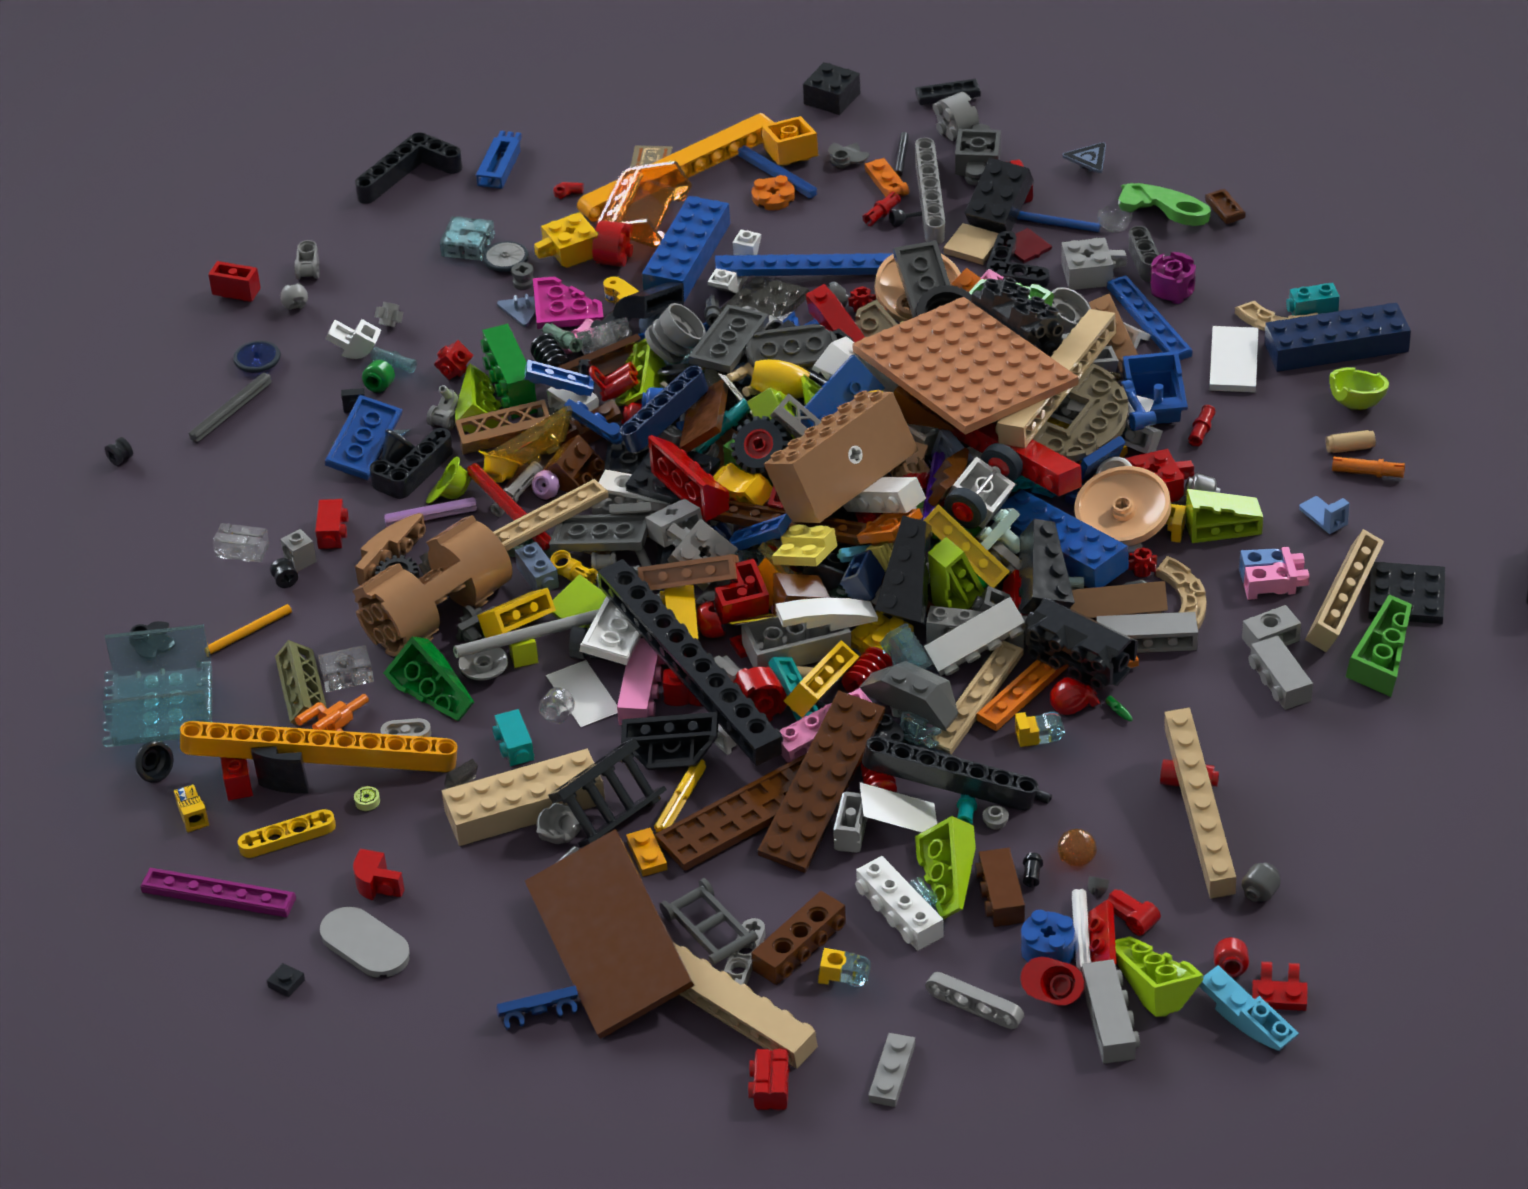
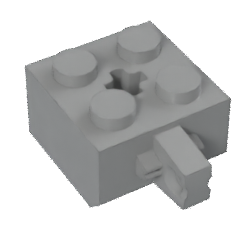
(1090, 263)
(697, 540)

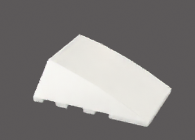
(838, 353)

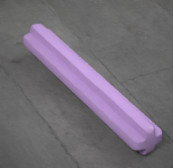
(434, 511)

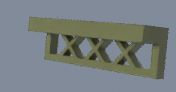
(294, 678)

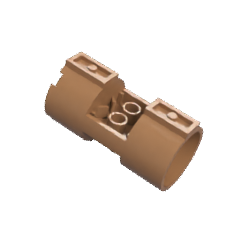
(464, 564)

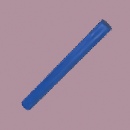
(1058, 221)

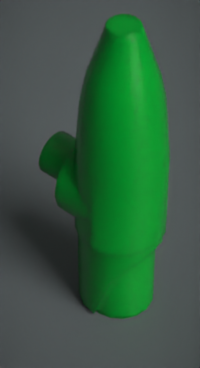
(1118, 708)

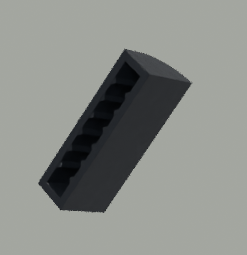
(650, 301)

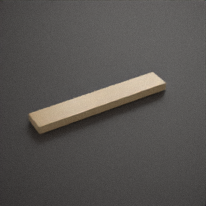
(551, 514)
(979, 694)

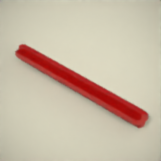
(503, 500)

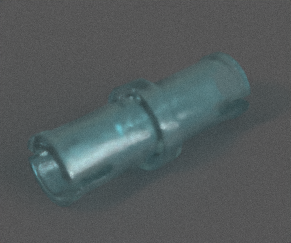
(394, 359)

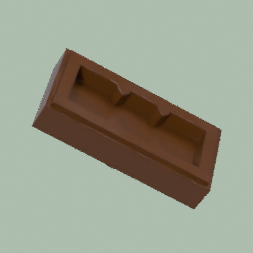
(1225, 206)

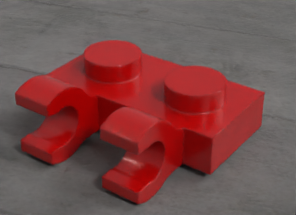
(1281, 994)

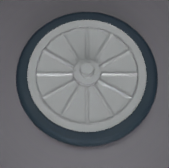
(505, 255)

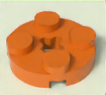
(763, 192)

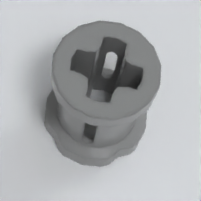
(603, 560)

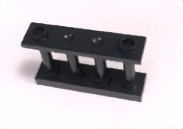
(586, 781)

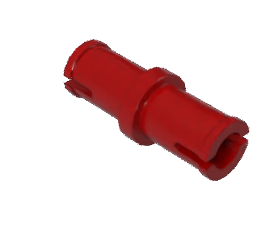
(881, 208)
(1201, 425)

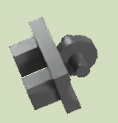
(469, 625)

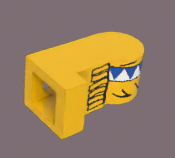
(616, 288)
(190, 805)

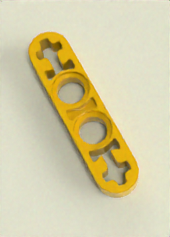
(288, 836)

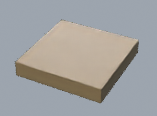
(971, 244)

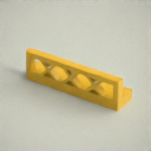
(981, 560)

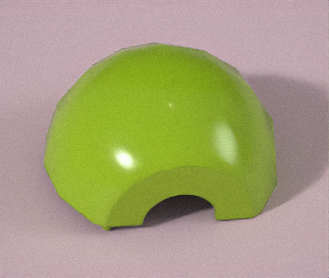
(1357, 388)

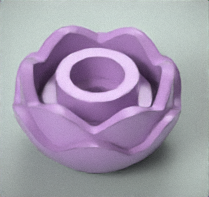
(551, 481)

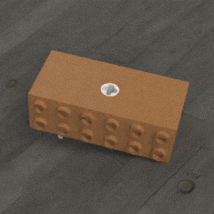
(841, 456)

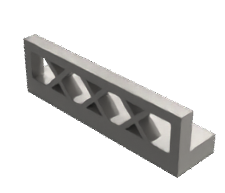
(791, 423)

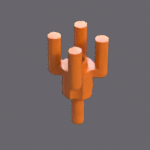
(333, 717)

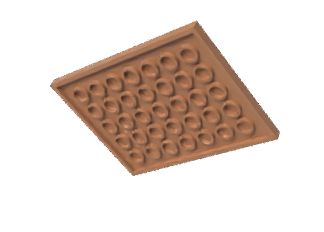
(965, 365)

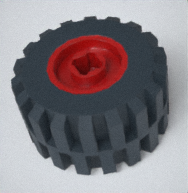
(757, 443)

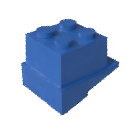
(1160, 379)

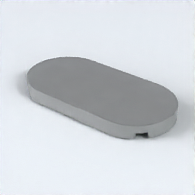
(364, 942)

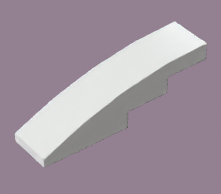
(834, 612)

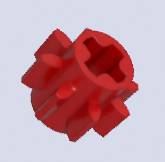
(860, 297)
(1142, 562)

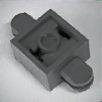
(974, 149)

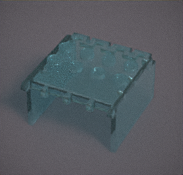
(157, 684)

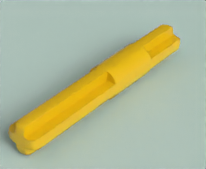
(680, 796)

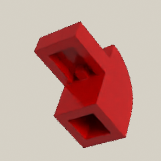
(373, 877)

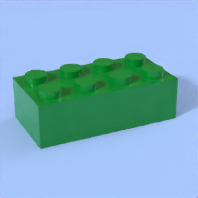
(507, 367)

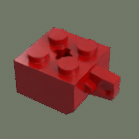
(1167, 469)

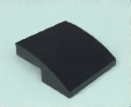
(280, 771)

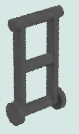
(705, 890)

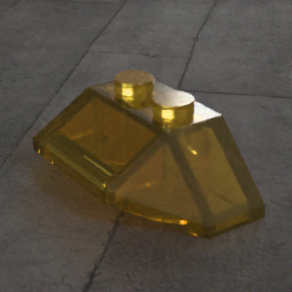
(538, 439)

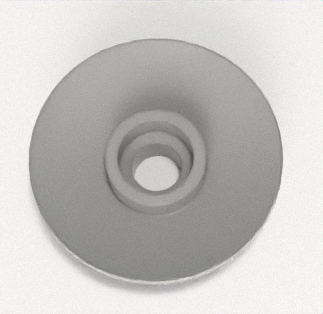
(484, 664)

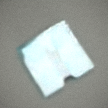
(467, 238)

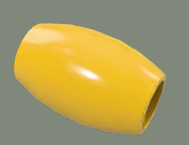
(778, 375)

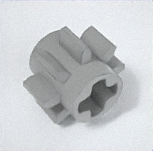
(389, 314)

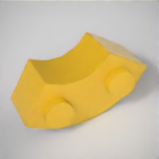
(743, 485)

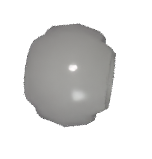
(294, 296)

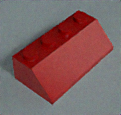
(687, 478)

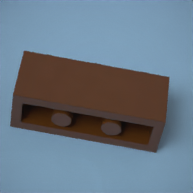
(1000, 887)

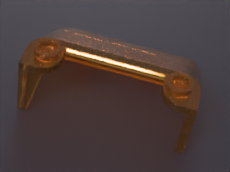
(644, 197)

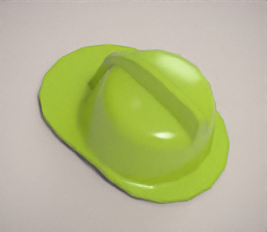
(452, 483)

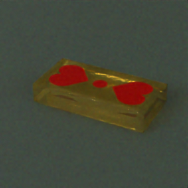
(768, 550)

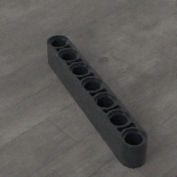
(950, 773)

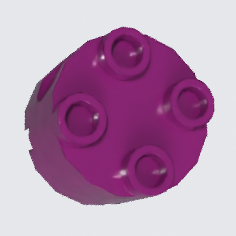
(1173, 277)

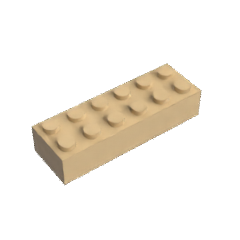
(513, 797)

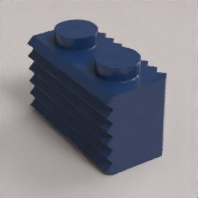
(863, 576)

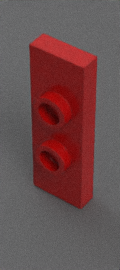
(1102, 932)

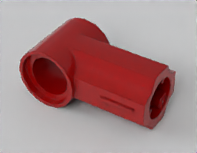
(1138, 915)

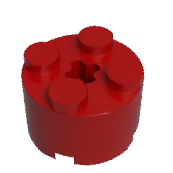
(612, 243)
(763, 688)

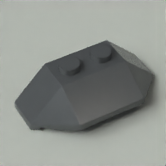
(914, 690)

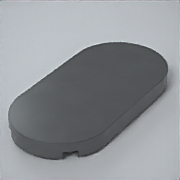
(794, 344)

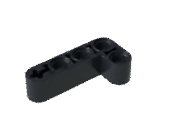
(414, 468)

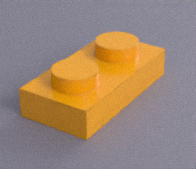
(646, 852)

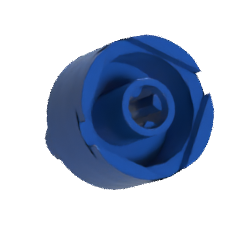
(1048, 936)

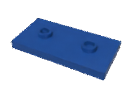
(841, 388)
(362, 437)

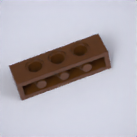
(798, 937)

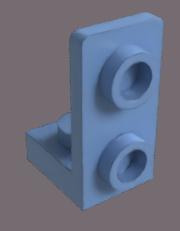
(1327, 516)

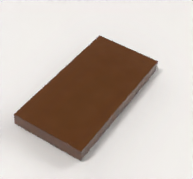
(704, 417)

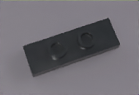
(934, 93)

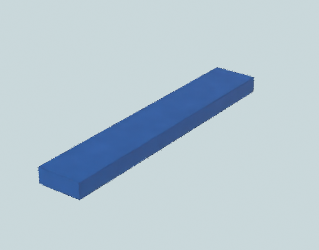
(1148, 317)

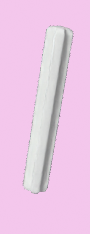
(1080, 921)

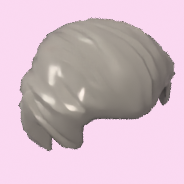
(557, 824)

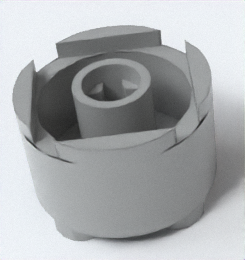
(955, 114)

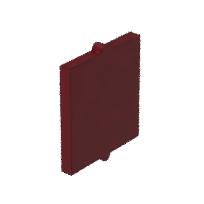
(1029, 245)

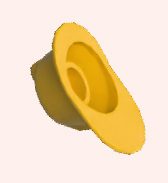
(499, 467)

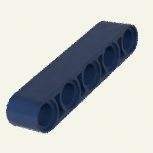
(664, 408)

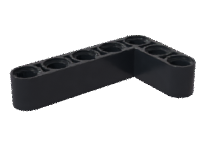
(402, 160)

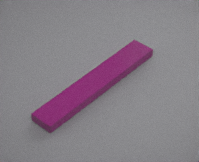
(218, 892)

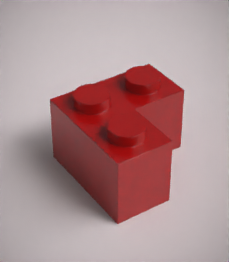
(744, 596)

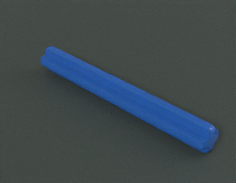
(775, 170)

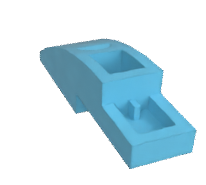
(1246, 1013)

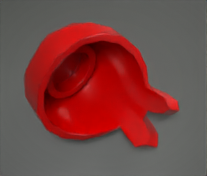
(1072, 696)

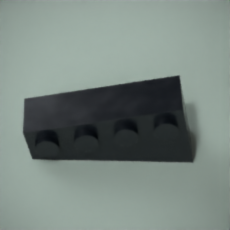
(1042, 568)

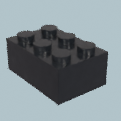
(999, 196)

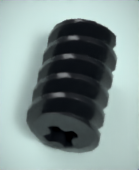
(547, 351)

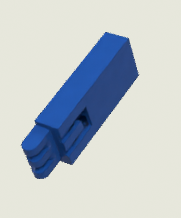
(495, 172)

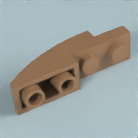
(391, 541)

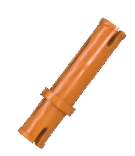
(1371, 467)

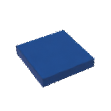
(1091, 463)

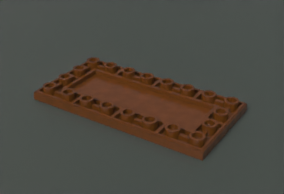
(608, 934)

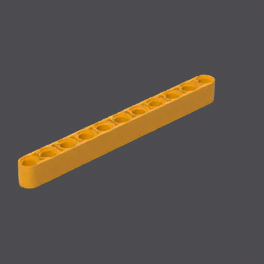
(691, 159)
(321, 746)

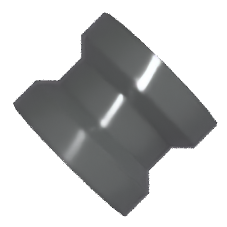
(522, 275)

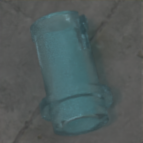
(922, 889)

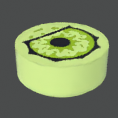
(367, 798)

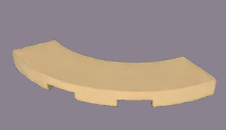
(1257, 315)
(1187, 586)

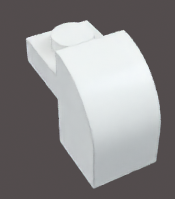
(355, 342)

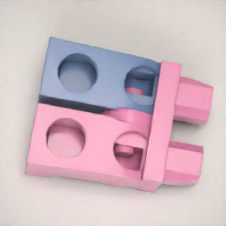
(1272, 571)

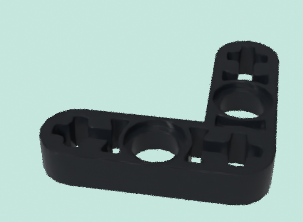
(1005, 265)

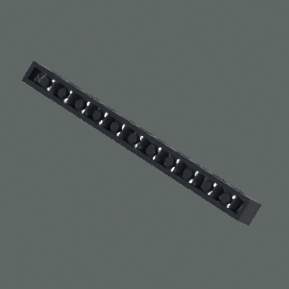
(690, 662)

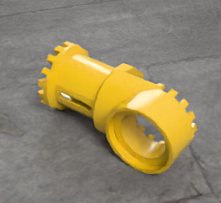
(572, 567)

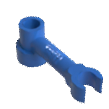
(1139, 418)

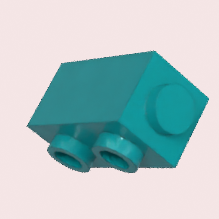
(1313, 299)
(514, 737)

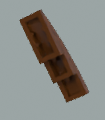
(947, 475)

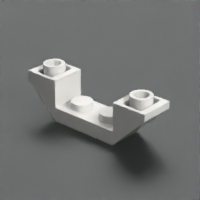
(744, 244)

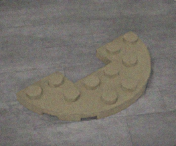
(1096, 424)

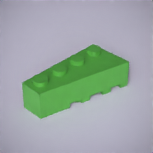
(1380, 650)

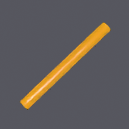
(250, 628)

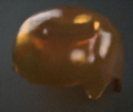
(1076, 847)

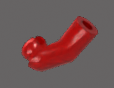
(566, 188)

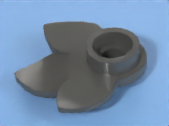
(844, 156)

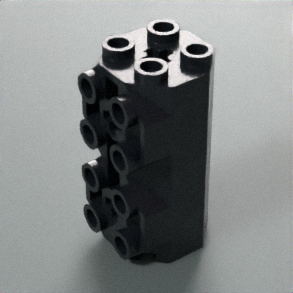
(1026, 317)
(1089, 648)

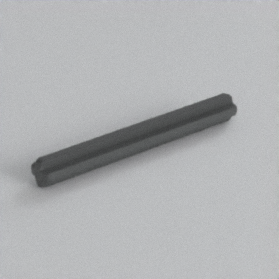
(230, 407)

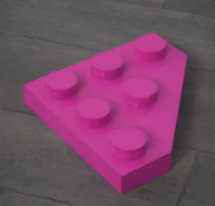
(563, 304)

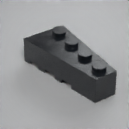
(907, 573)

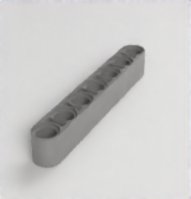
(929, 190)

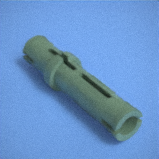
(564, 338)

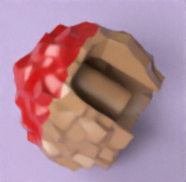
(920, 471)

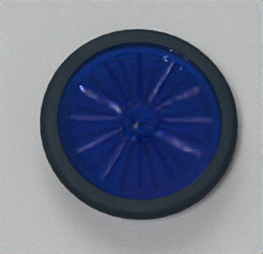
(256, 356)

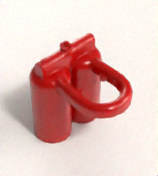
(616, 382)

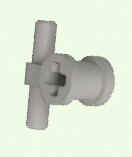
(443, 413)

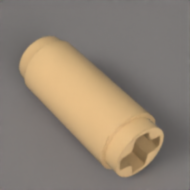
(1350, 441)

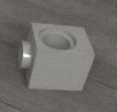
(298, 549)

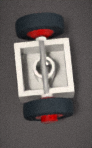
(984, 486)

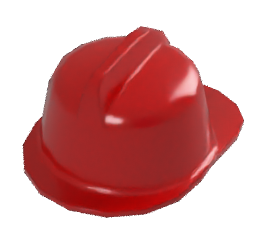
(1052, 981)

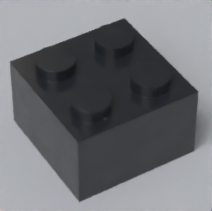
(831, 88)

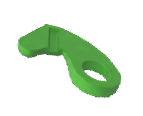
(1176, 205)

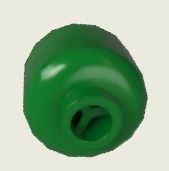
(378, 376)

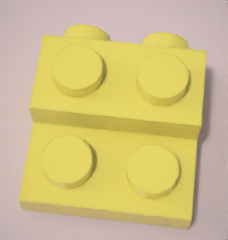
(805, 545)

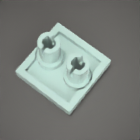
(1001, 531)

